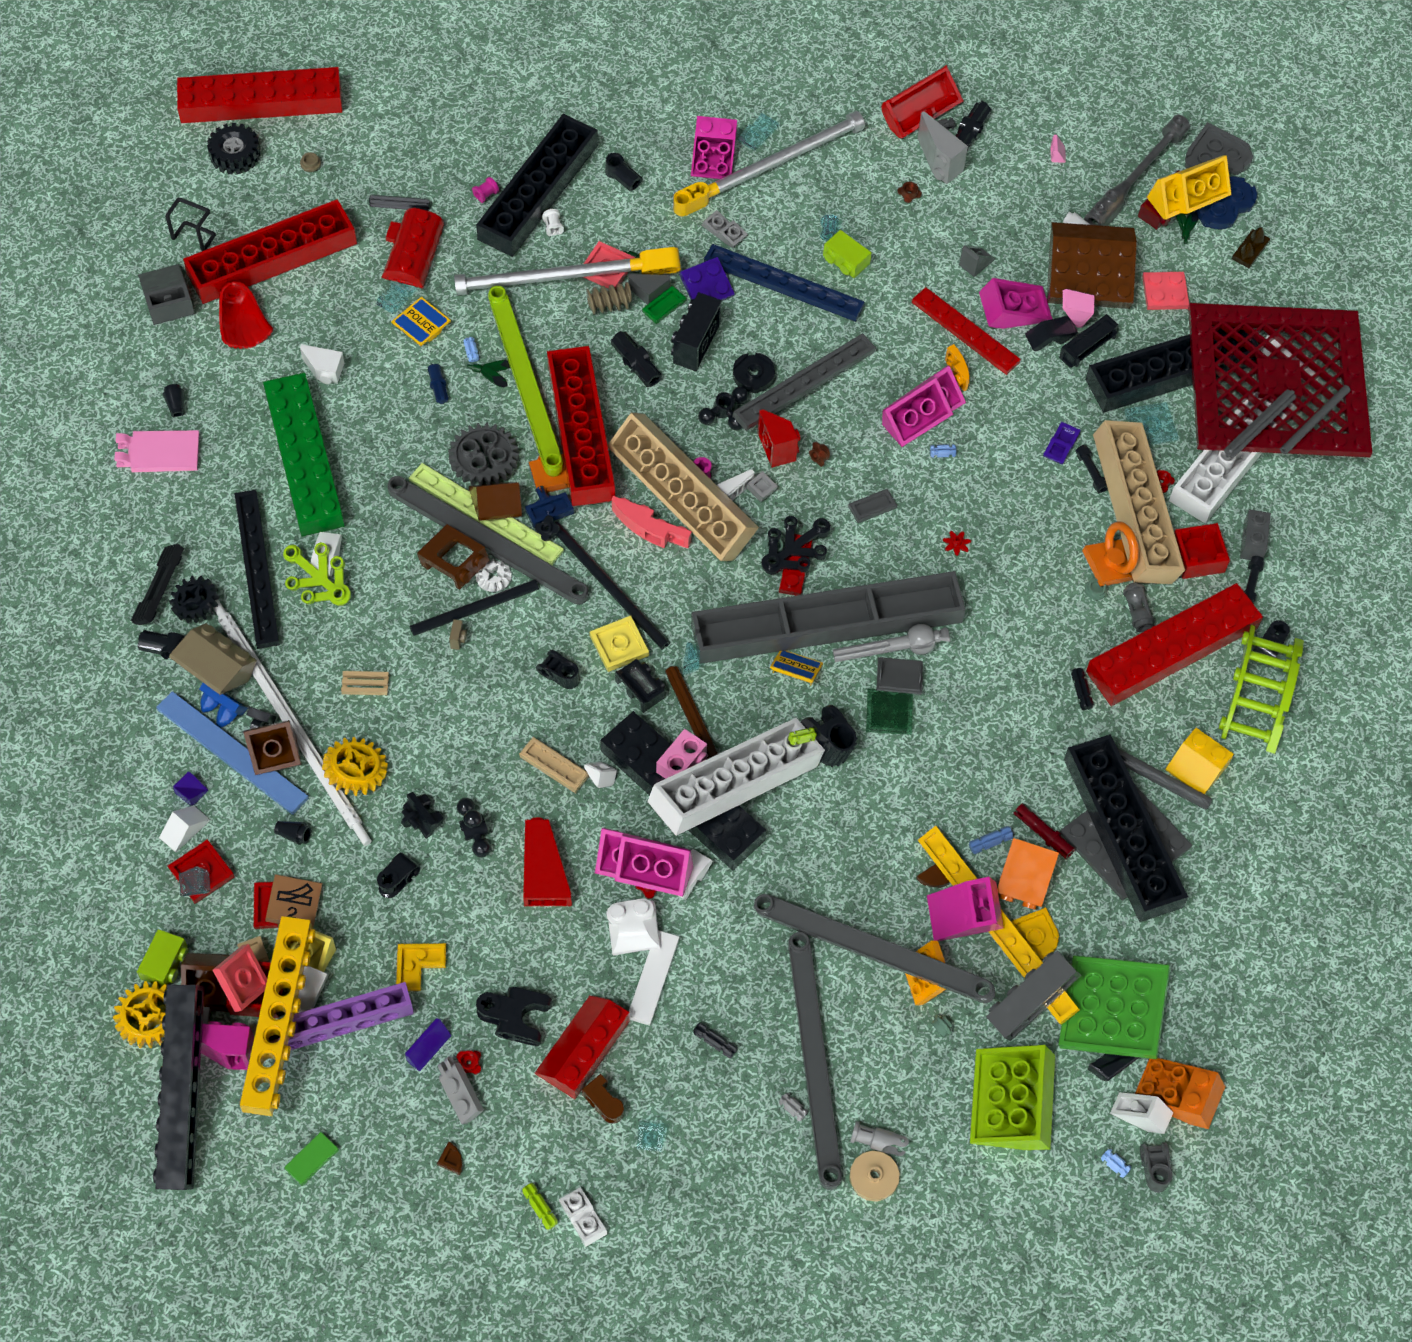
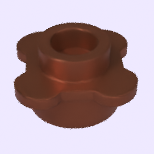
(909, 187)
(819, 453)

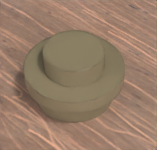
(310, 162)

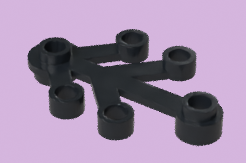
(794, 548)

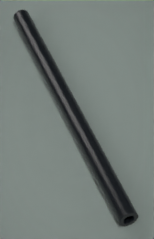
(612, 588)

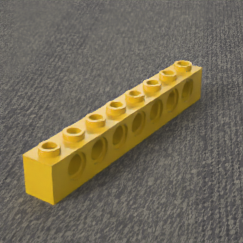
(266, 1101)

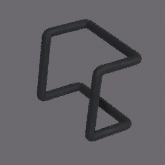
(198, 227)

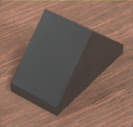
(974, 259)
(648, 286)

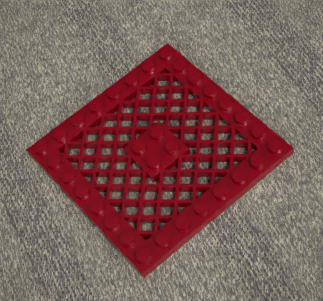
(1277, 376)

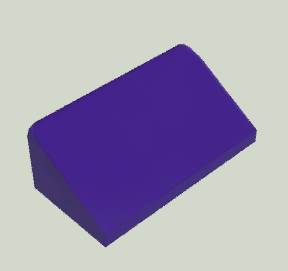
(427, 1044)

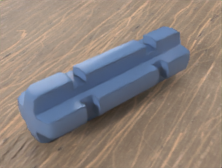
(991, 840)

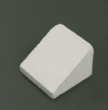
(601, 774)

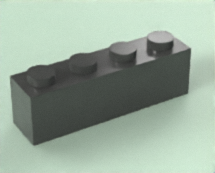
(1032, 995)

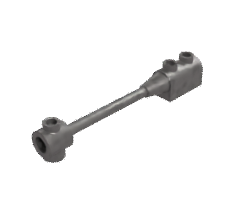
(1112, 201)

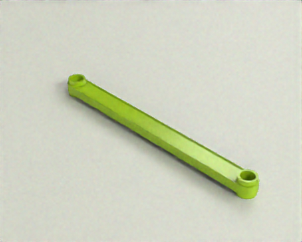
(525, 381)

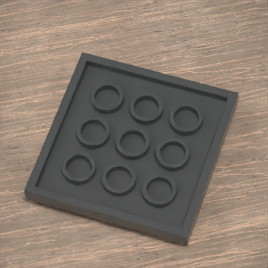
(1085, 838)

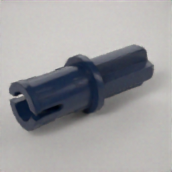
(438, 383)

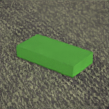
(311, 1158)

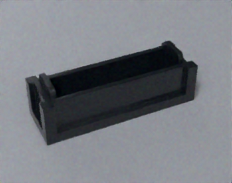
(1088, 341)

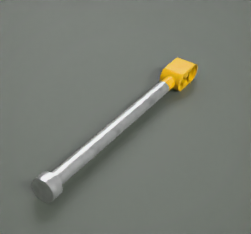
(698, 194)
(651, 262)

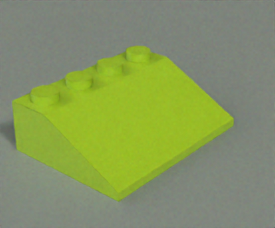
(1013, 1097)

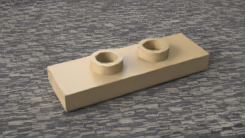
(554, 765)

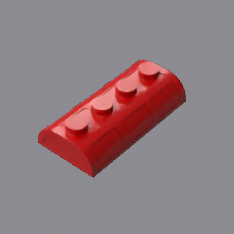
(932, 94)
(414, 247)

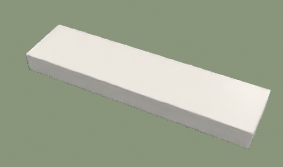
(653, 979)

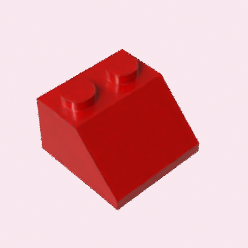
(778, 438)

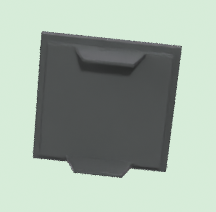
(899, 675)

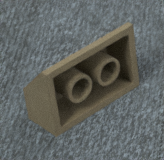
(214, 659)

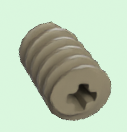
(609, 298)

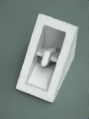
(182, 827)

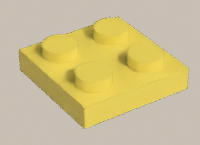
(619, 643)

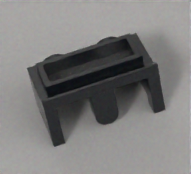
(641, 684)

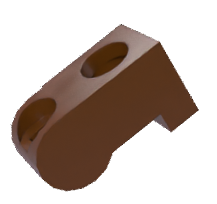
(608, 1107)

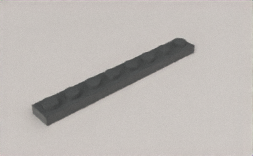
(805, 381)

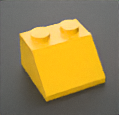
(1199, 761)

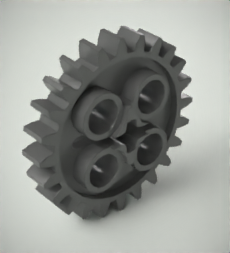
(501, 447)

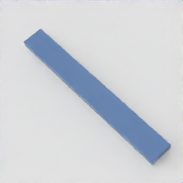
(230, 752)

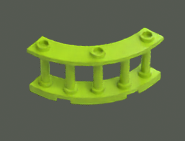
(1284, 687)

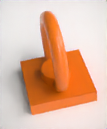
(1109, 558)

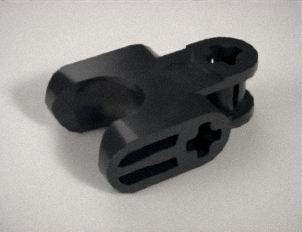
(508, 1013)

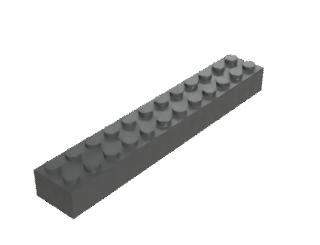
(826, 617)

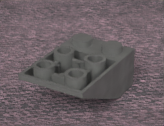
(166, 294)

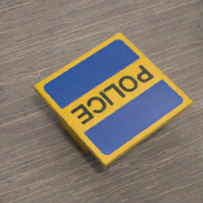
(421, 321)
(796, 666)

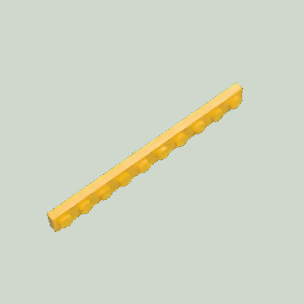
(1009, 938)

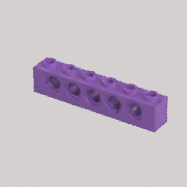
(349, 1015)

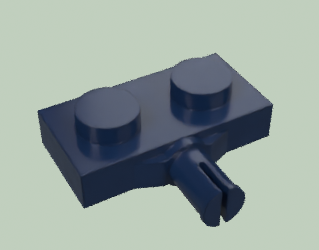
(555, 506)

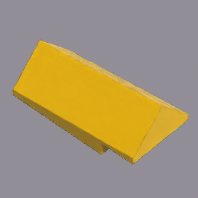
(1191, 188)

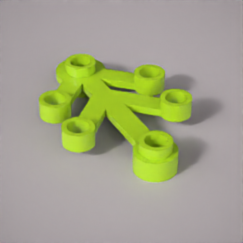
(319, 577)

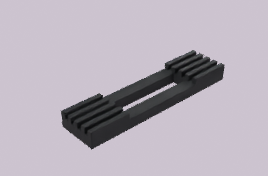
(166, 565)

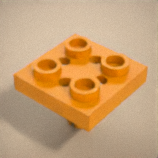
(922, 990)

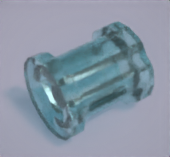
(827, 227)

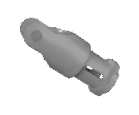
(879, 1139)

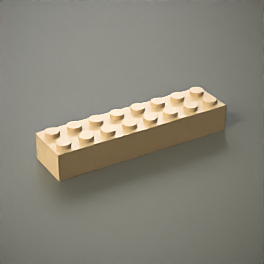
(682, 487)
(1139, 500)

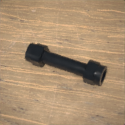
(1084, 453)
(1255, 566)

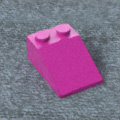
(1013, 304)

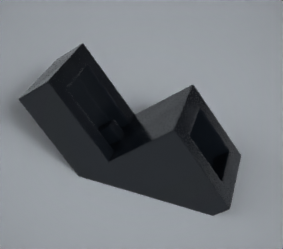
(1045, 332)

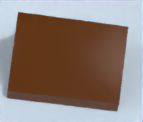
(496, 500)
(272, 747)

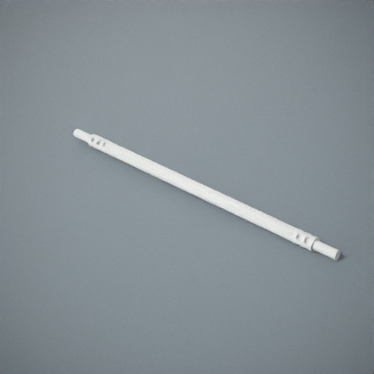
(285, 714)

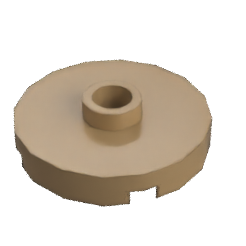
(874, 1188)

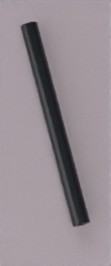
(474, 607)

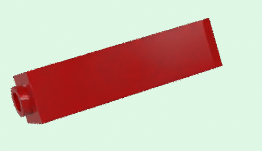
(543, 870)

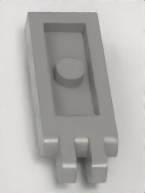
(459, 1090)

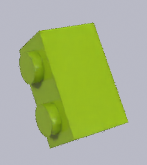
(846, 254)
(163, 958)

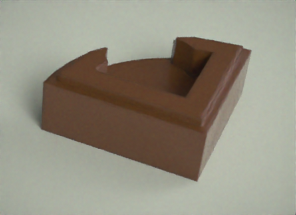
(933, 877)
(451, 1159)

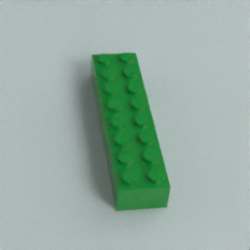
(303, 454)

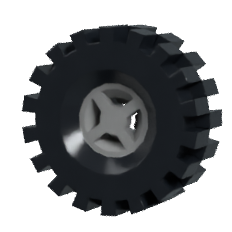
(227, 140)

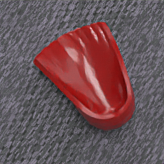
(240, 317)

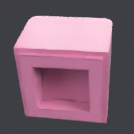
(1057, 150)

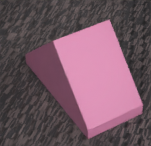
(1078, 306)

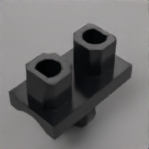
(417, 815)

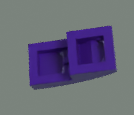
(1062, 443)

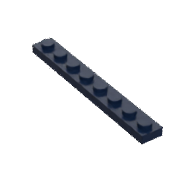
(786, 283)

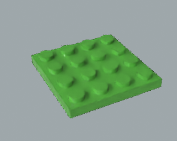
(1118, 1007)

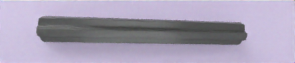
(1259, 423)
(1165, 781)

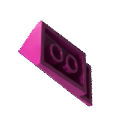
(923, 407)
(643, 862)

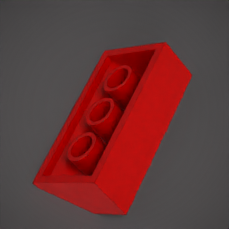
(583, 1045)

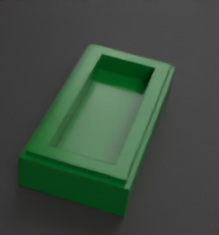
(664, 305)

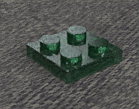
(889, 712)

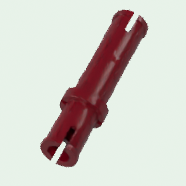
(1051, 837)

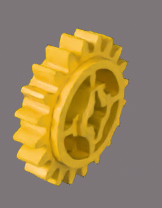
(351, 771)
(131, 1008)

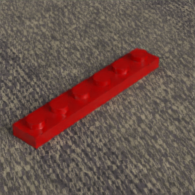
(966, 331)

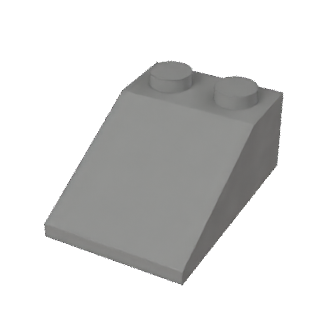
(941, 148)

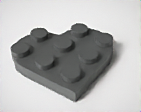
(1215, 142)

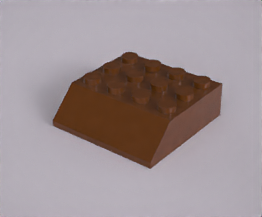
(1092, 262)

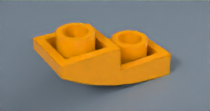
(960, 370)

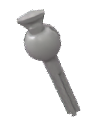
(919, 639)

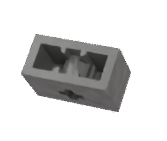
(1255, 534)

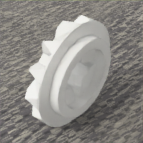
(496, 583)

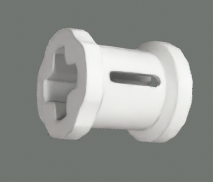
(552, 221)

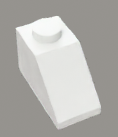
(323, 363)
(1143, 1111)

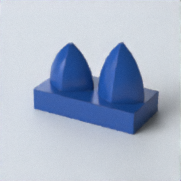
(228, 709)

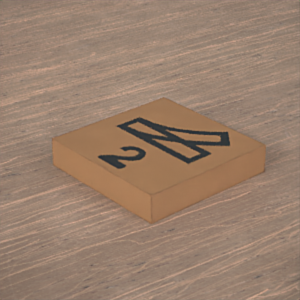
(293, 899)

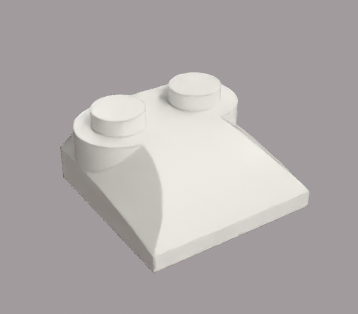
(633, 926)

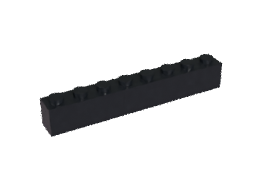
(179, 1087)

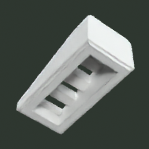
(735, 486)

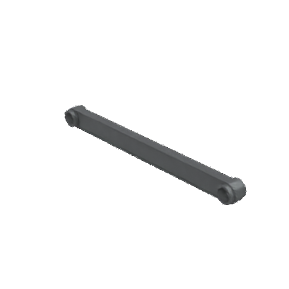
(494, 543)
(875, 948)
(814, 1061)

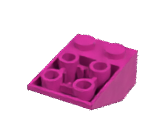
(714, 147)
(965, 909)
(227, 1044)

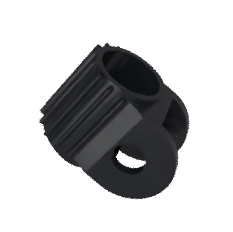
(833, 730)

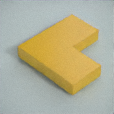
(417, 956)

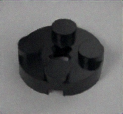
(750, 382)

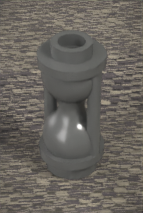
(1141, 615)

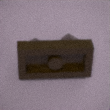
(1251, 247)

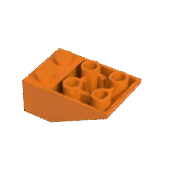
(1185, 1089)

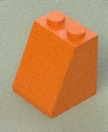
(1027, 873)

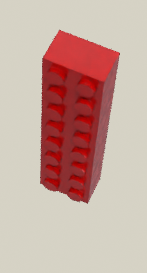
(259, 95)
(271, 250)
(580, 426)
(1173, 644)

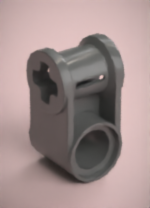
(1156, 1161)

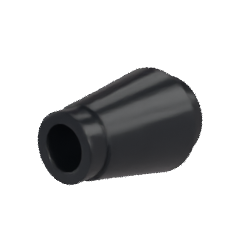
(174, 398)
(294, 831)

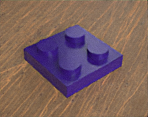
(707, 279)

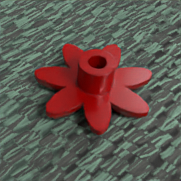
(956, 543)

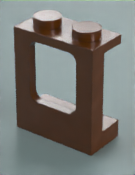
(441, 543)

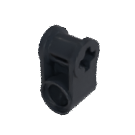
(1276, 627)
(556, 667)
(398, 873)

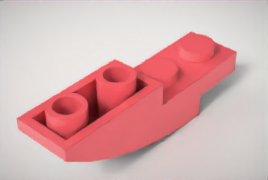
(642, 522)

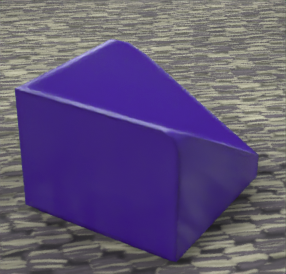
(190, 789)

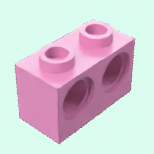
(677, 755)

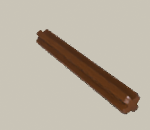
(689, 708)

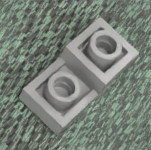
(726, 231)

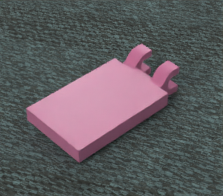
(158, 451)

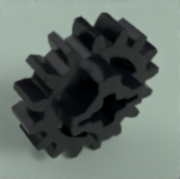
(194, 599)

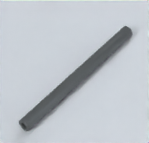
(1315, 419)

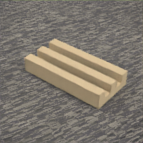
(360, 681)

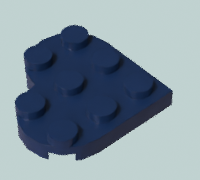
(1224, 212)

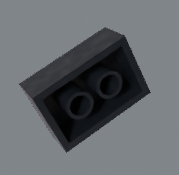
(696, 331)

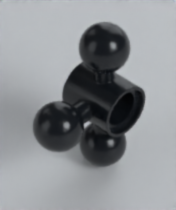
(738, 395)
(473, 827)

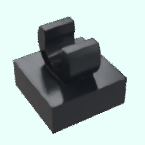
(260, 717)

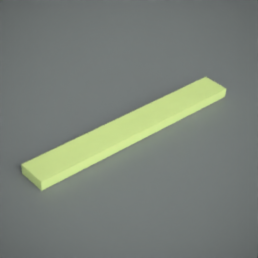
(506, 527)

